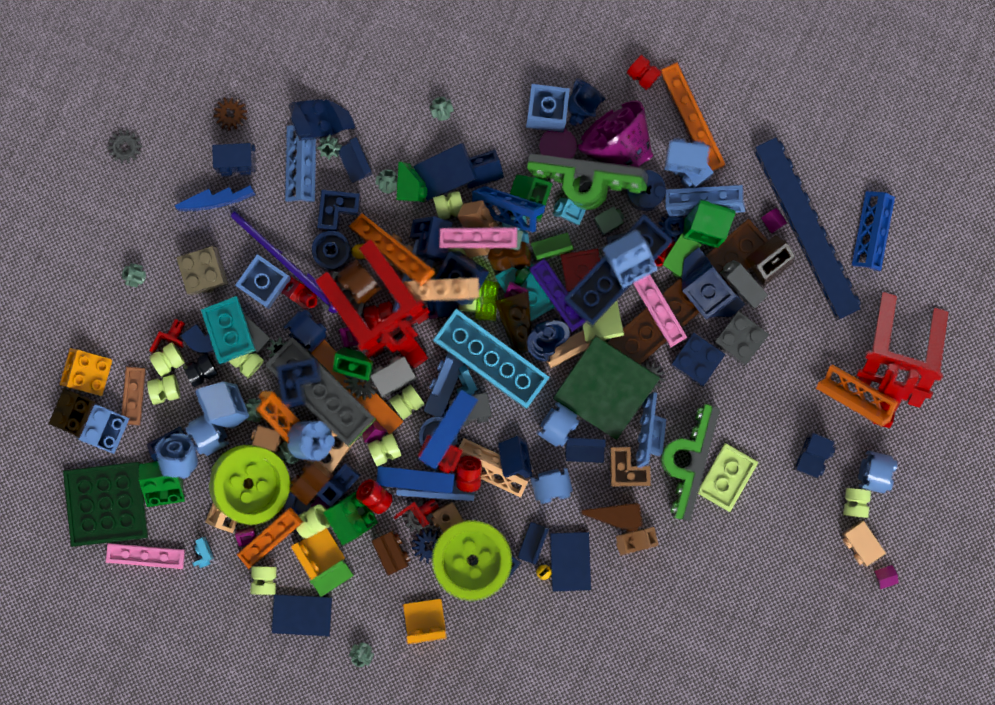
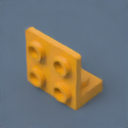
(85, 372)
(318, 553)
(424, 621)

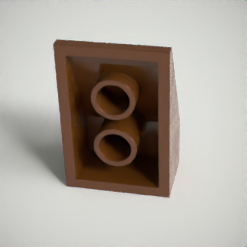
(621, 516)

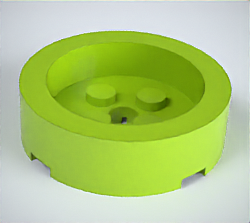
(268, 488)
(452, 566)

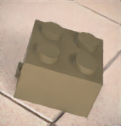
(202, 271)

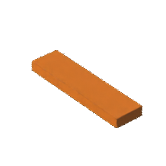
(269, 538)

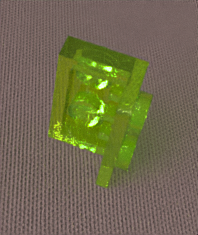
(486, 303)

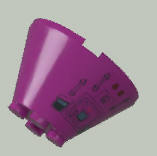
(619, 137)

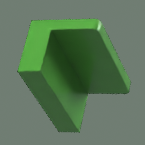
(552, 247)
(680, 250)
(332, 578)

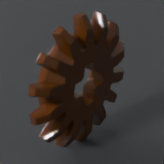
(228, 120)

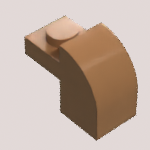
(636, 541)

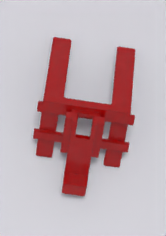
(409, 306)
(880, 353)

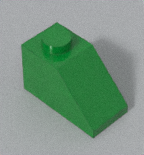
(409, 184)
(352, 363)

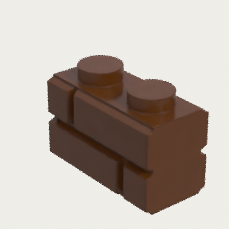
(390, 553)

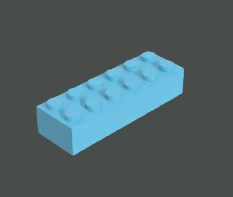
(491, 358)

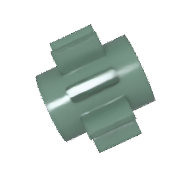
(441, 108)
(330, 150)
(387, 181)
(133, 275)
(273, 348)
(251, 407)
(285, 454)
(361, 654)

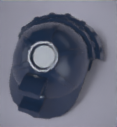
(583, 101)
(546, 338)

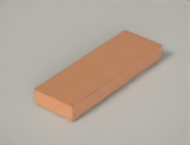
(133, 394)

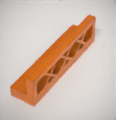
(857, 402)
(279, 412)

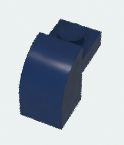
(197, 340)
(339, 484)

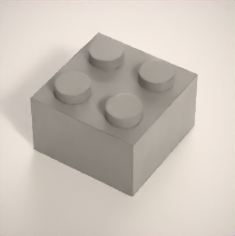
(393, 376)

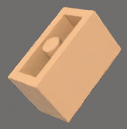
(863, 544)

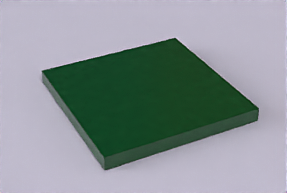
(606, 387)
(105, 504)

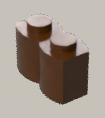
(505, 258)
(311, 481)

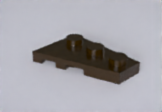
(516, 319)

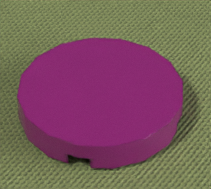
(558, 144)

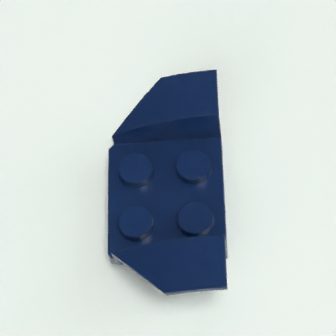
(319, 119)
(707, 287)

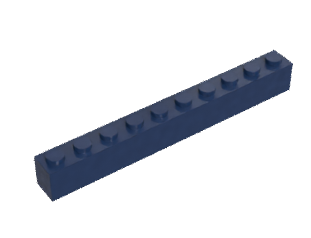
(806, 228)

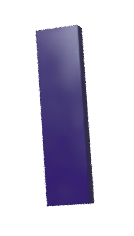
(556, 293)

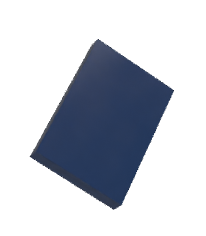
(446, 171)
(570, 561)
(302, 615)

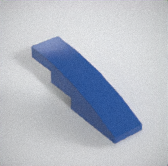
(206, 199)
(448, 429)
(415, 479)

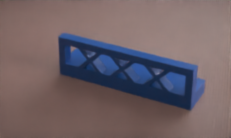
(507, 202)
(880, 227)

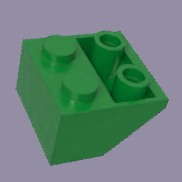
(531, 189)
(708, 223)
(159, 488)
(350, 518)

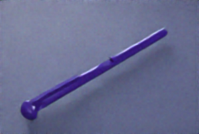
(308, 280)

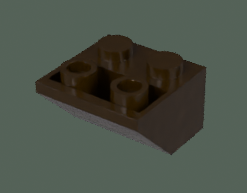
(771, 259)
(72, 412)

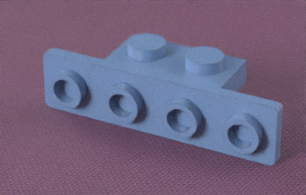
(443, 385)
(652, 432)

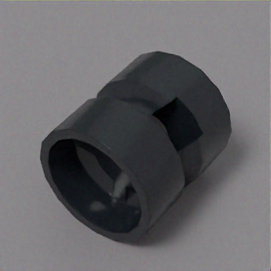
(202, 369)

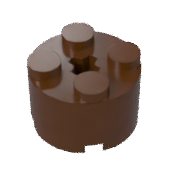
(359, 282)

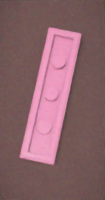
(478, 237)
(660, 310)
(145, 556)

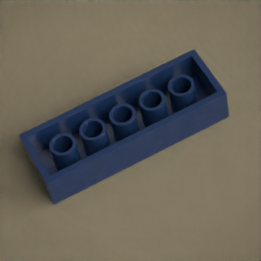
(601, 287)

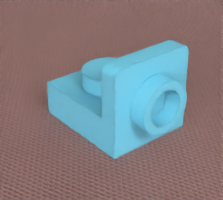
(568, 210)
(467, 381)
(203, 549)

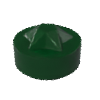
(521, 275)

